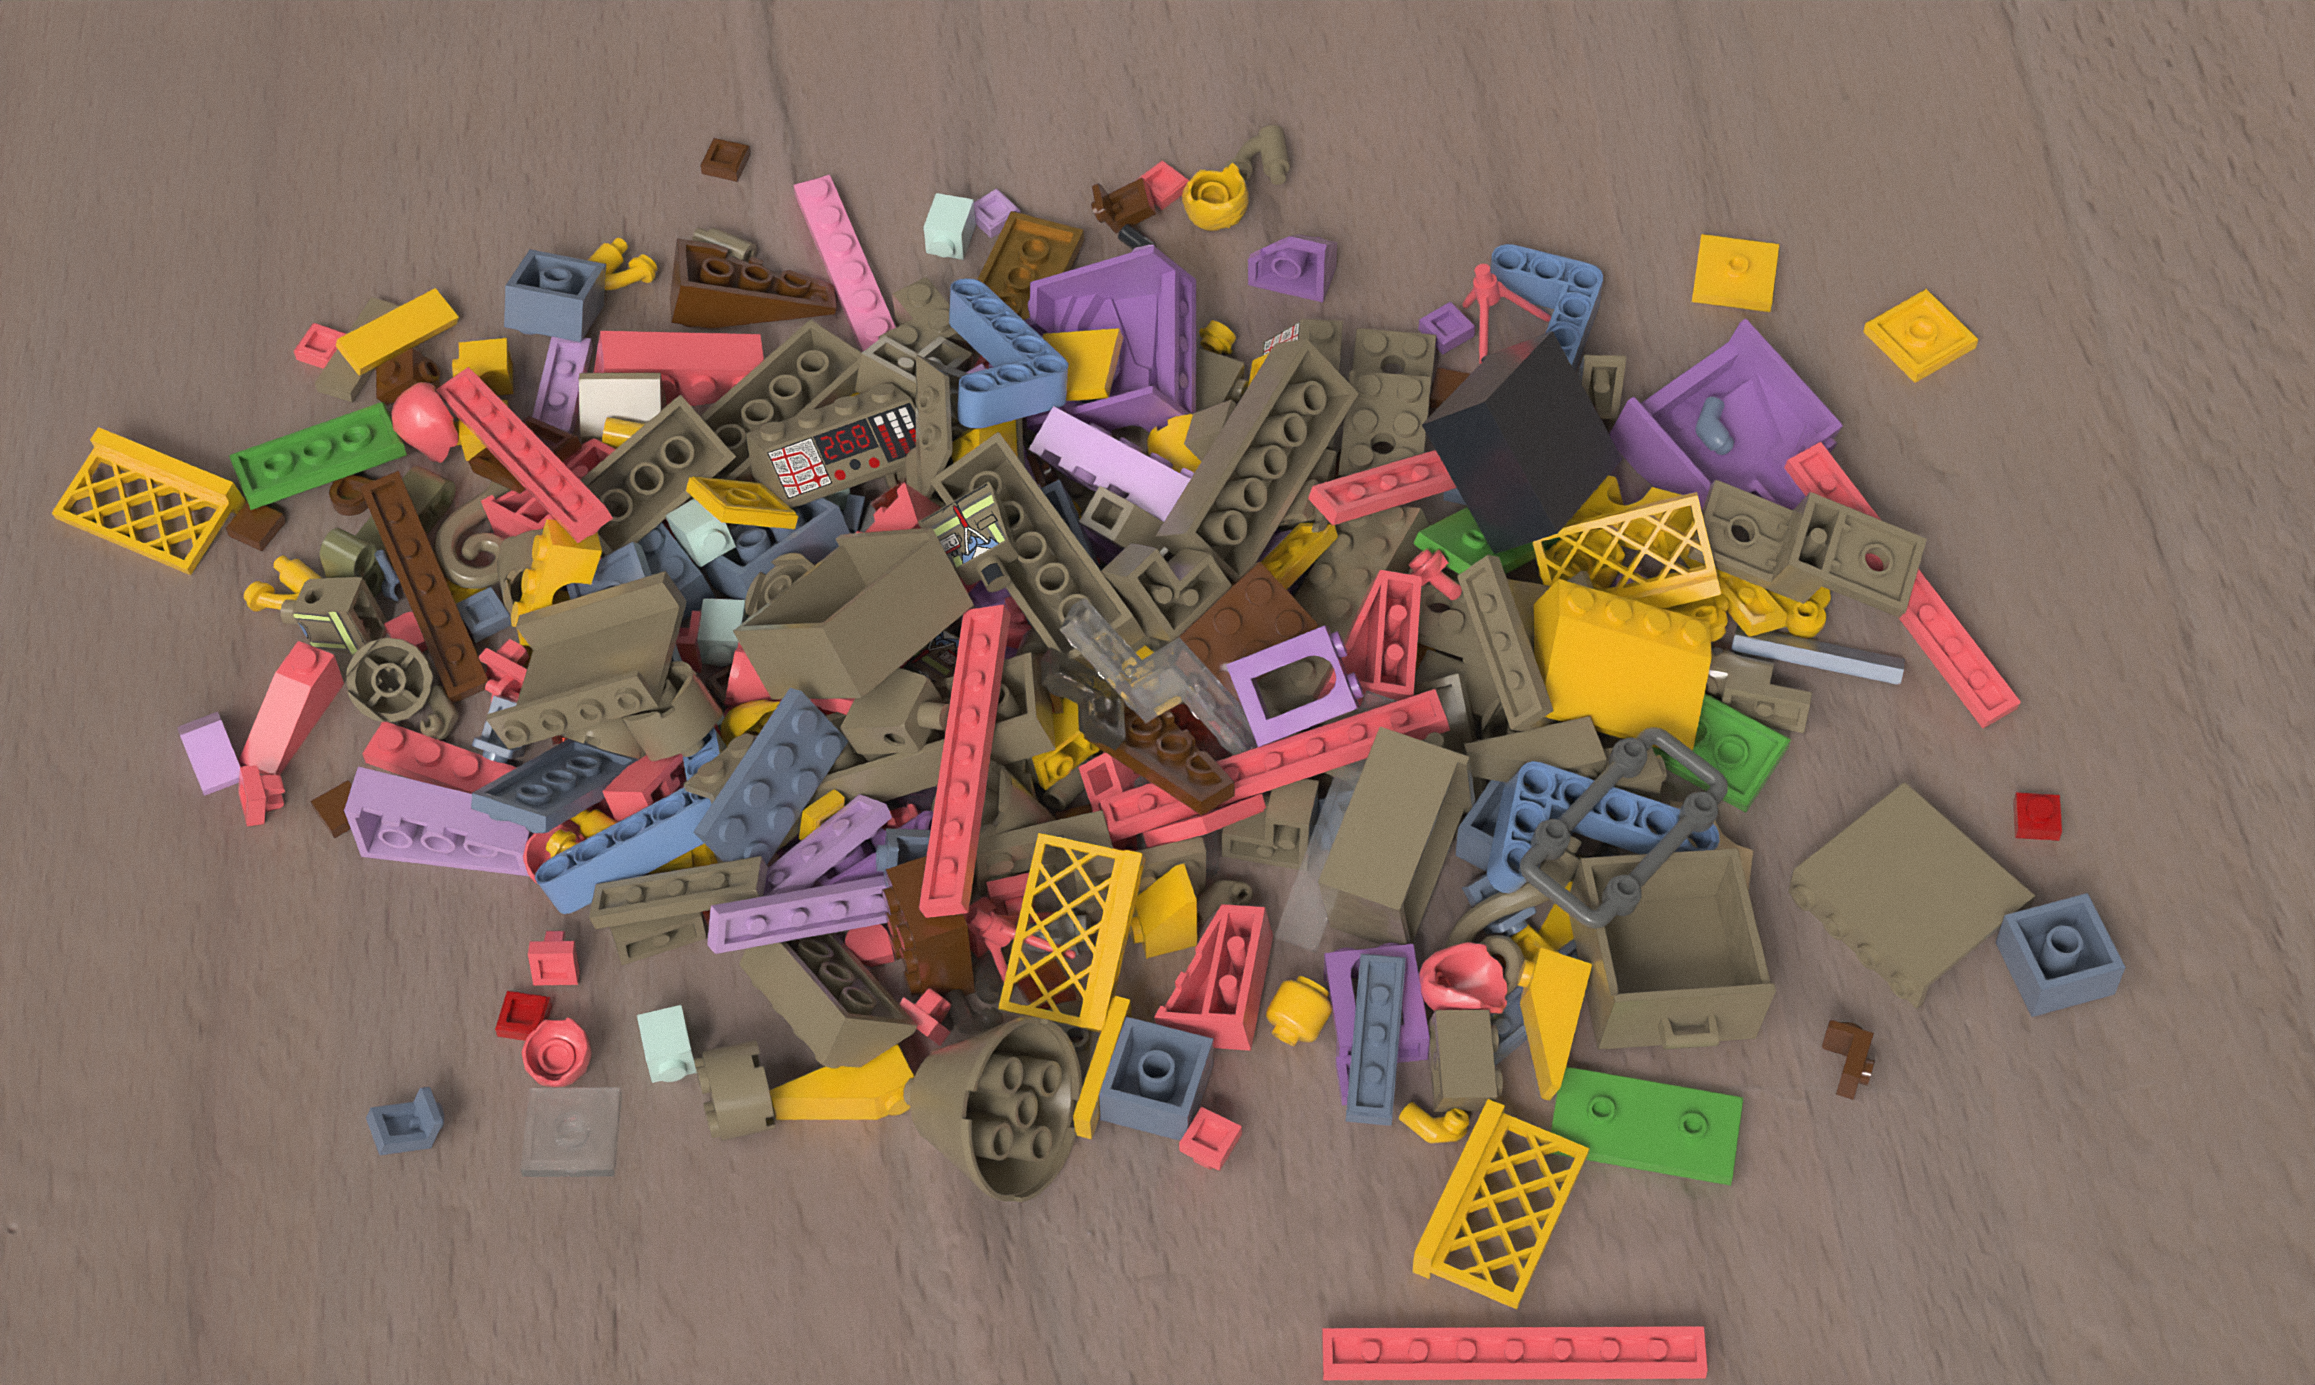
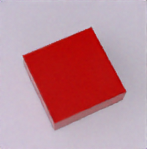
(522, 1014)

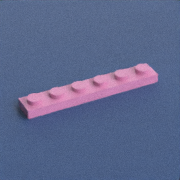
(844, 260)

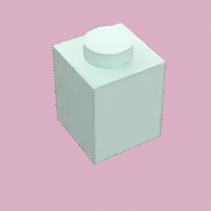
(949, 226)
(699, 532)
(716, 634)
(666, 1044)

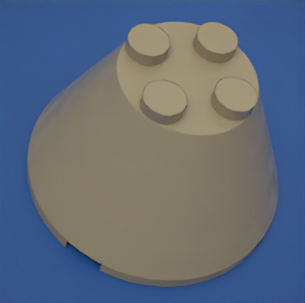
(1001, 1105)

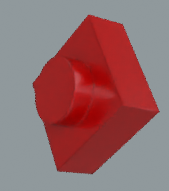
(2037, 816)

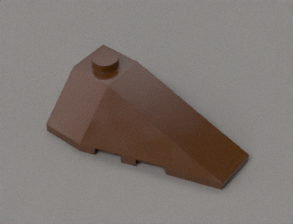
(725, 291)

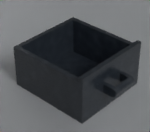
(1522, 443)

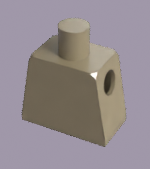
(896, 715)

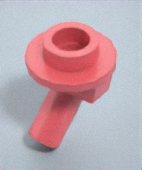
(1429, 567)

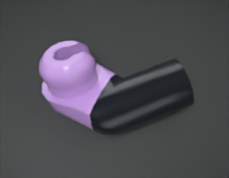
(1135, 238)

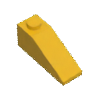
(1550, 1012)
(846, 1091)

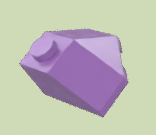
(1295, 266)

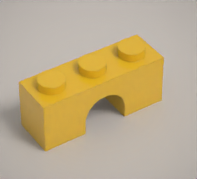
(494, 366)
(1608, 500)
(555, 563)

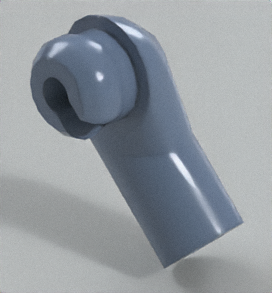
(1710, 428)

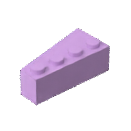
(1096, 459)
(430, 826)

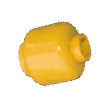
(1299, 1011)

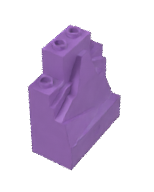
(1156, 314)
(1765, 411)

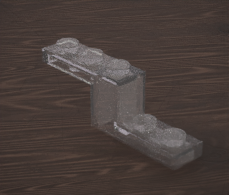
(1160, 679)

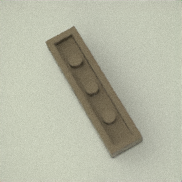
(676, 892)

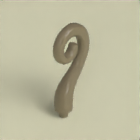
(453, 528)
(1504, 904)

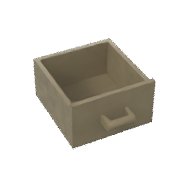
(855, 615)
(1395, 837)
(1682, 962)

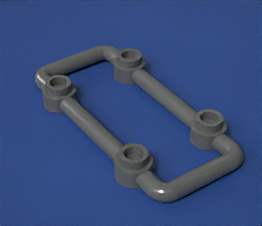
(1623, 891)

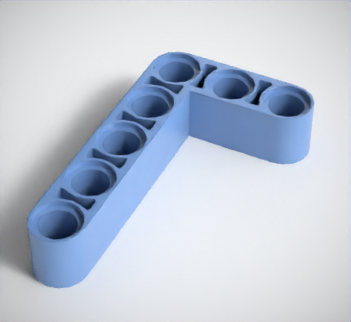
(1554, 283)
(1026, 369)
(1549, 802)
(631, 845)

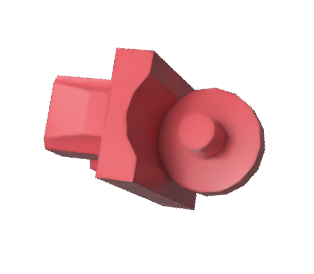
(505, 669)

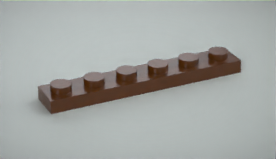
(425, 587)

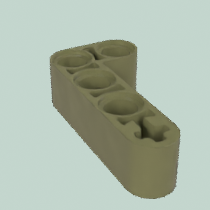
(353, 555)

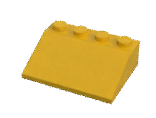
(1621, 662)

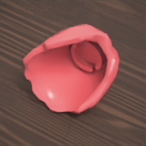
(424, 421)
(1463, 979)

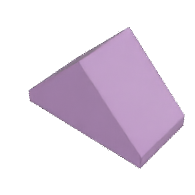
(210, 753)

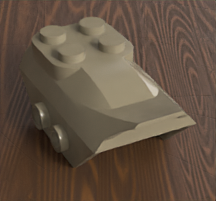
(938, 426)

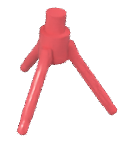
(1488, 293)
(1001, 929)

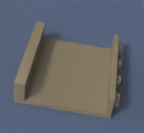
(1505, 628)
(594, 659)
(1907, 892)

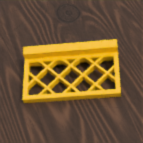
(156, 469)
(1661, 591)
(1110, 942)
(1460, 1197)

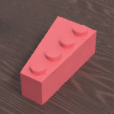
(690, 364)

